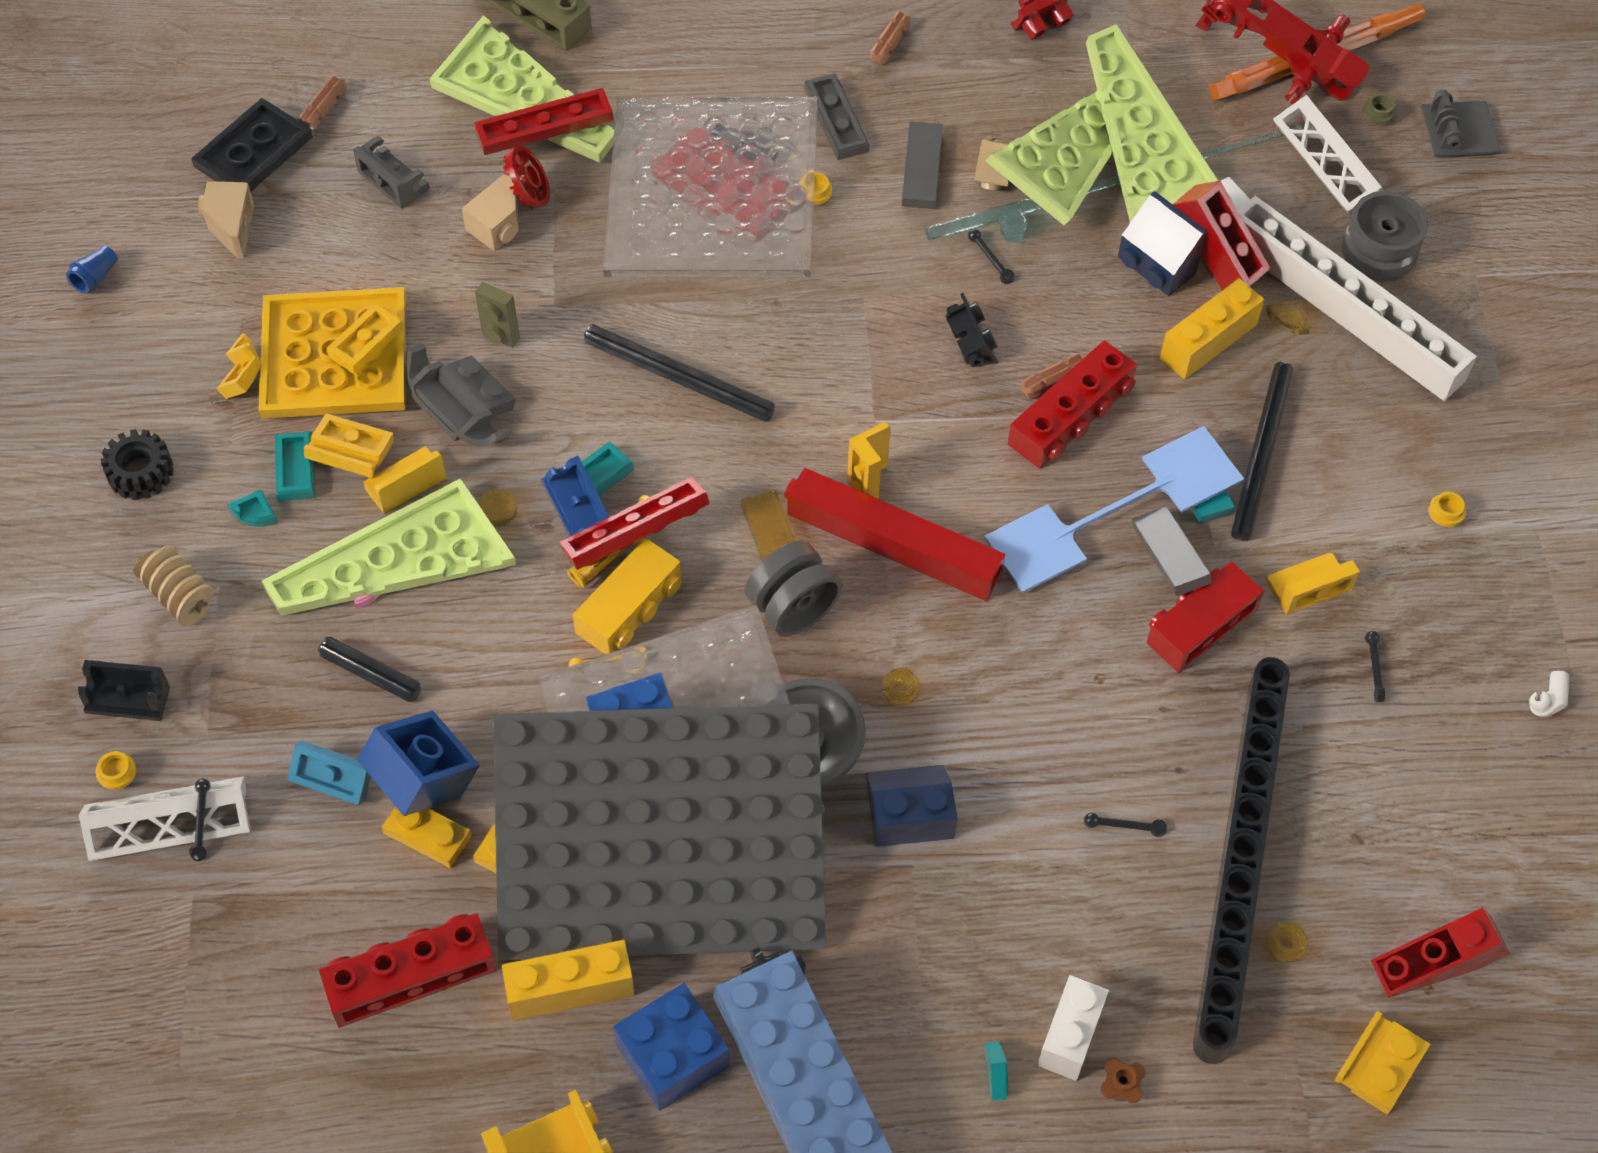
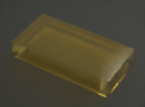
(767, 522)

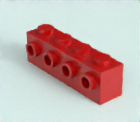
(1072, 404)
(407, 969)

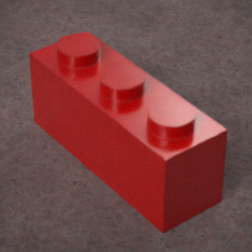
(1228, 242)
(1204, 616)

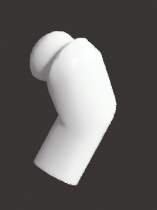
(1553, 700)

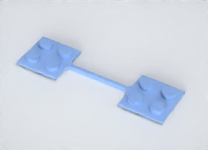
(1044, 547)

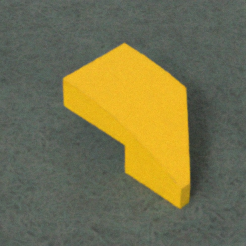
(245, 370)

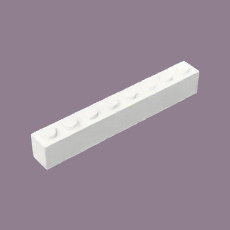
(1358, 302)

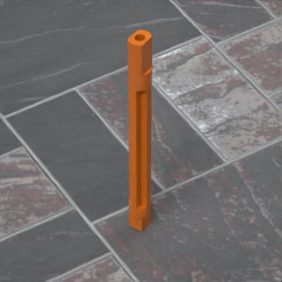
(1354, 37)

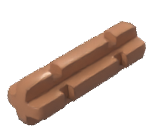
(890, 38)
(322, 102)
(1048, 377)

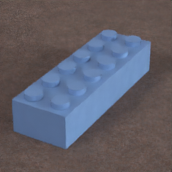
(797, 1061)

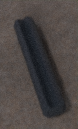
(369, 669)

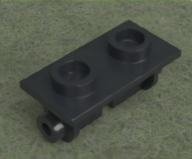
(978, 342)

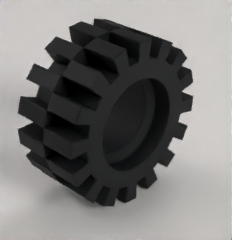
(129, 449)

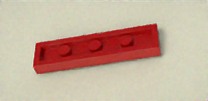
(543, 121)
(634, 523)

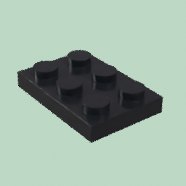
(252, 146)

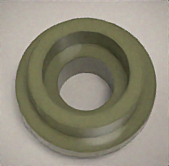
(1379, 108)

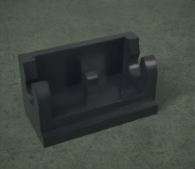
(124, 690)

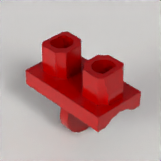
(1032, 14)

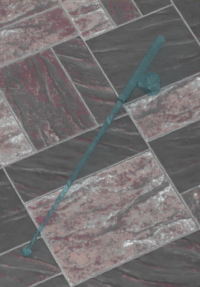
(1013, 221)

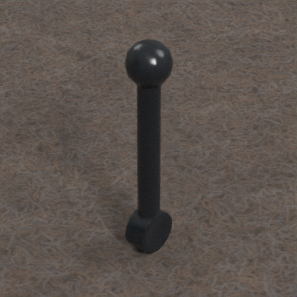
(1006, 275)
(1372, 638)
(1156, 828)
(197, 851)

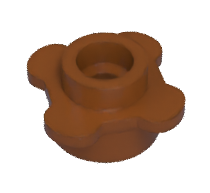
(1115, 1089)

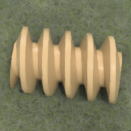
(174, 584)

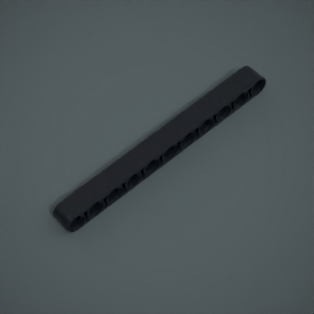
(1239, 869)

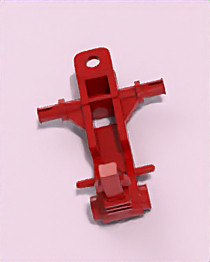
(1287, 37)

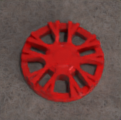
(527, 177)

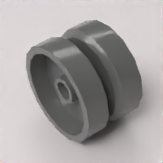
(1384, 235)
(793, 588)

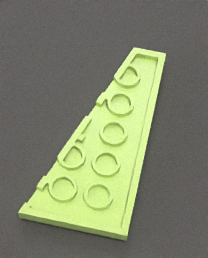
(501, 79)
(1143, 131)
(1058, 158)
(413, 547)

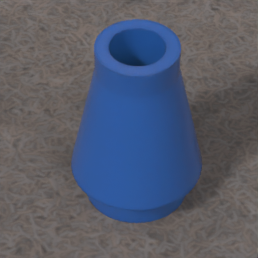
(91, 269)

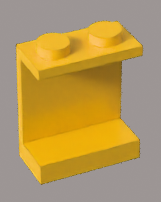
(558, 1132)

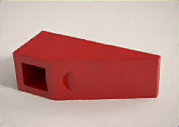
(1441, 954)

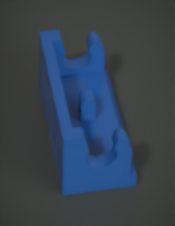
(574, 496)

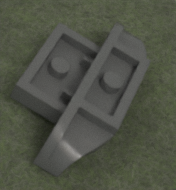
(459, 396)

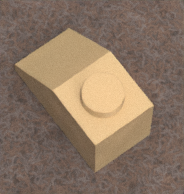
(984, 172)
(228, 213)
(493, 214)

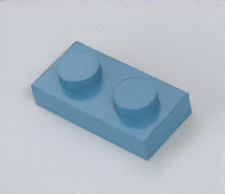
(329, 772)

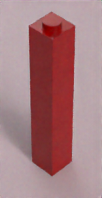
(895, 533)

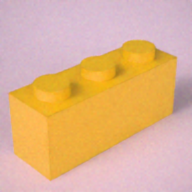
(1211, 328)
(628, 597)
(568, 980)

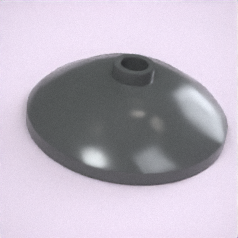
(840, 724)

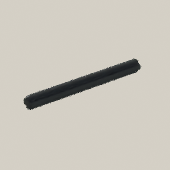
(679, 372)
(1262, 452)

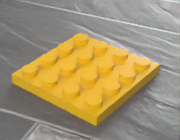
(295, 364)

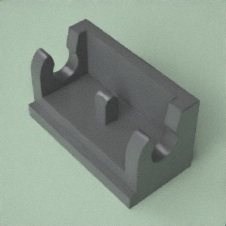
(389, 173)

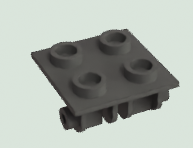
(1459, 126)

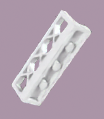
(1332, 143)
(160, 804)

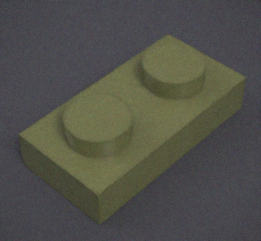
(497, 315)

